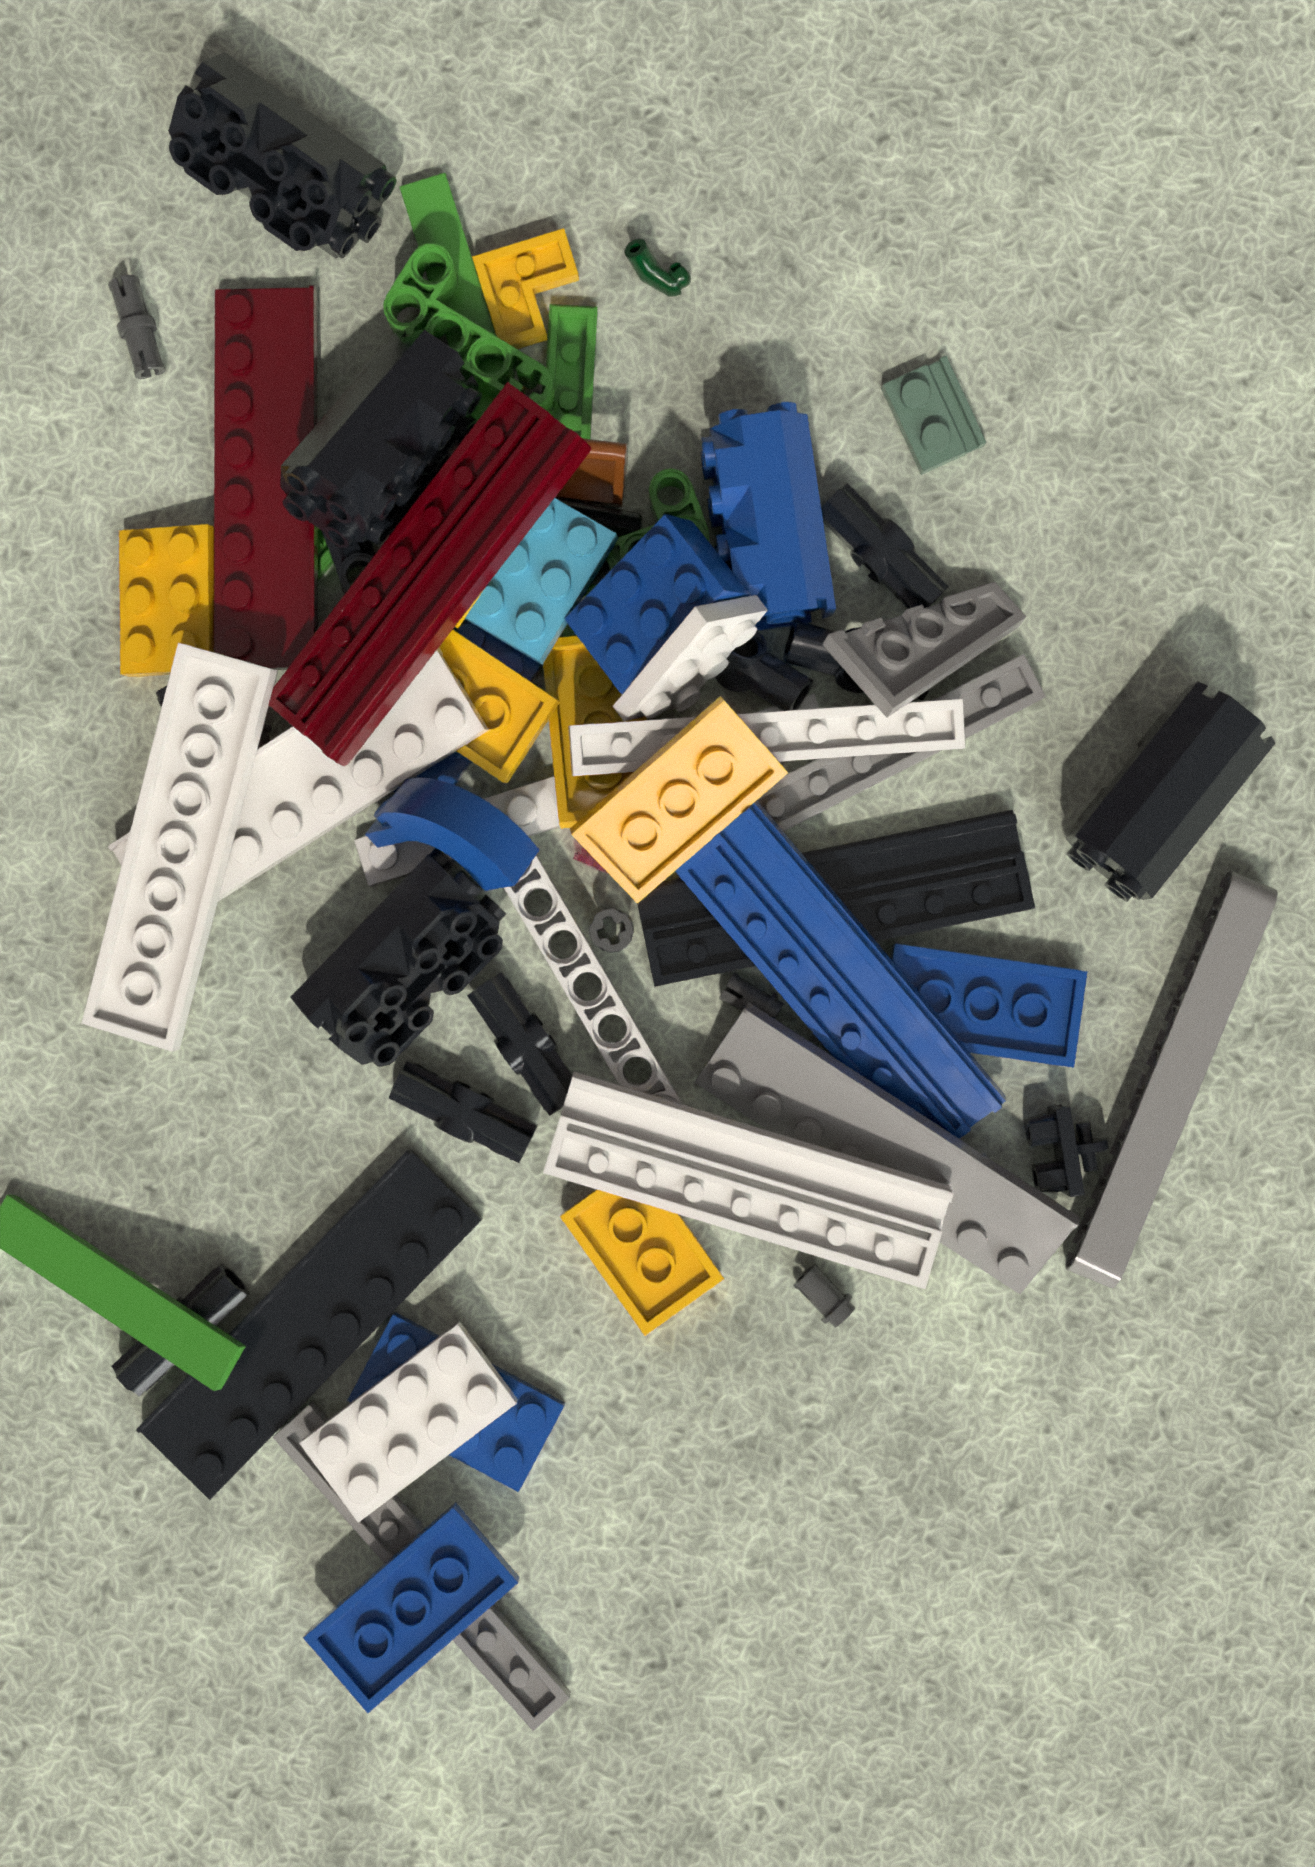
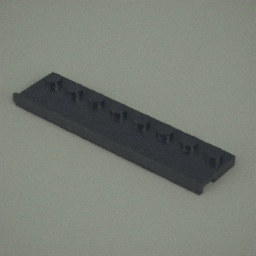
(887, 882)
(313, 1322)

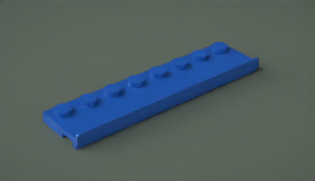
(836, 972)

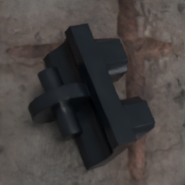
(1065, 1172)

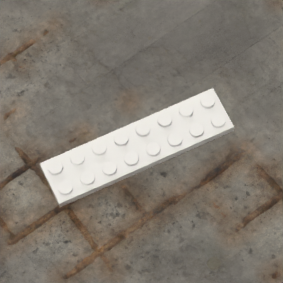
(179, 846)

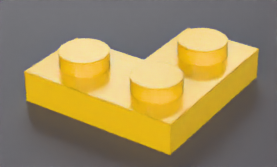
(514, 275)

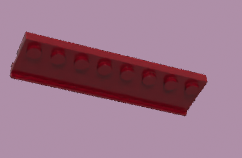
(260, 416)
(427, 574)

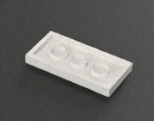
(408, 1421)

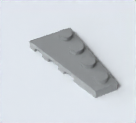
(924, 645)

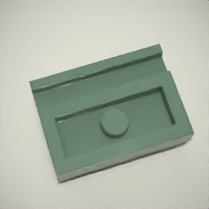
(933, 415)

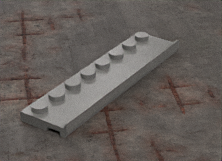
(819, 1100)

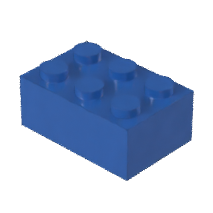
(650, 596)

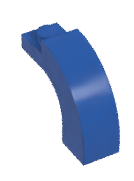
(458, 824)

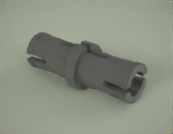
(136, 326)

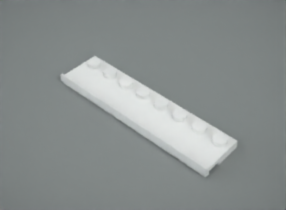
(303, 794)
(748, 1180)

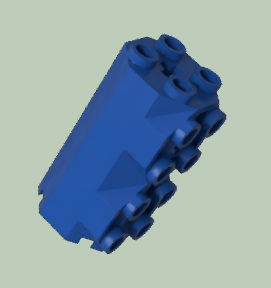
(769, 511)

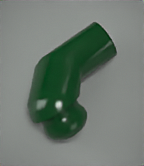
(652, 273)

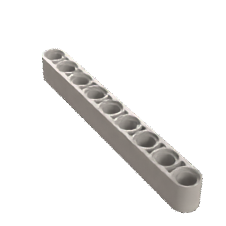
(1173, 1080)

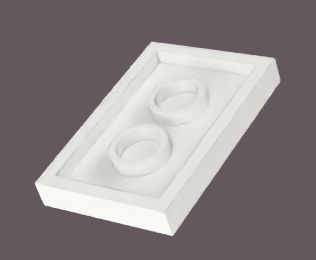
(691, 657)

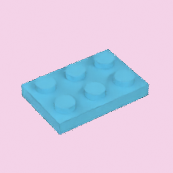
(543, 580)

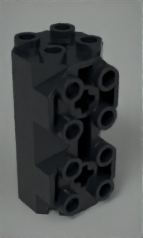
(295, 168)
(379, 440)
(1169, 792)
(415, 943)

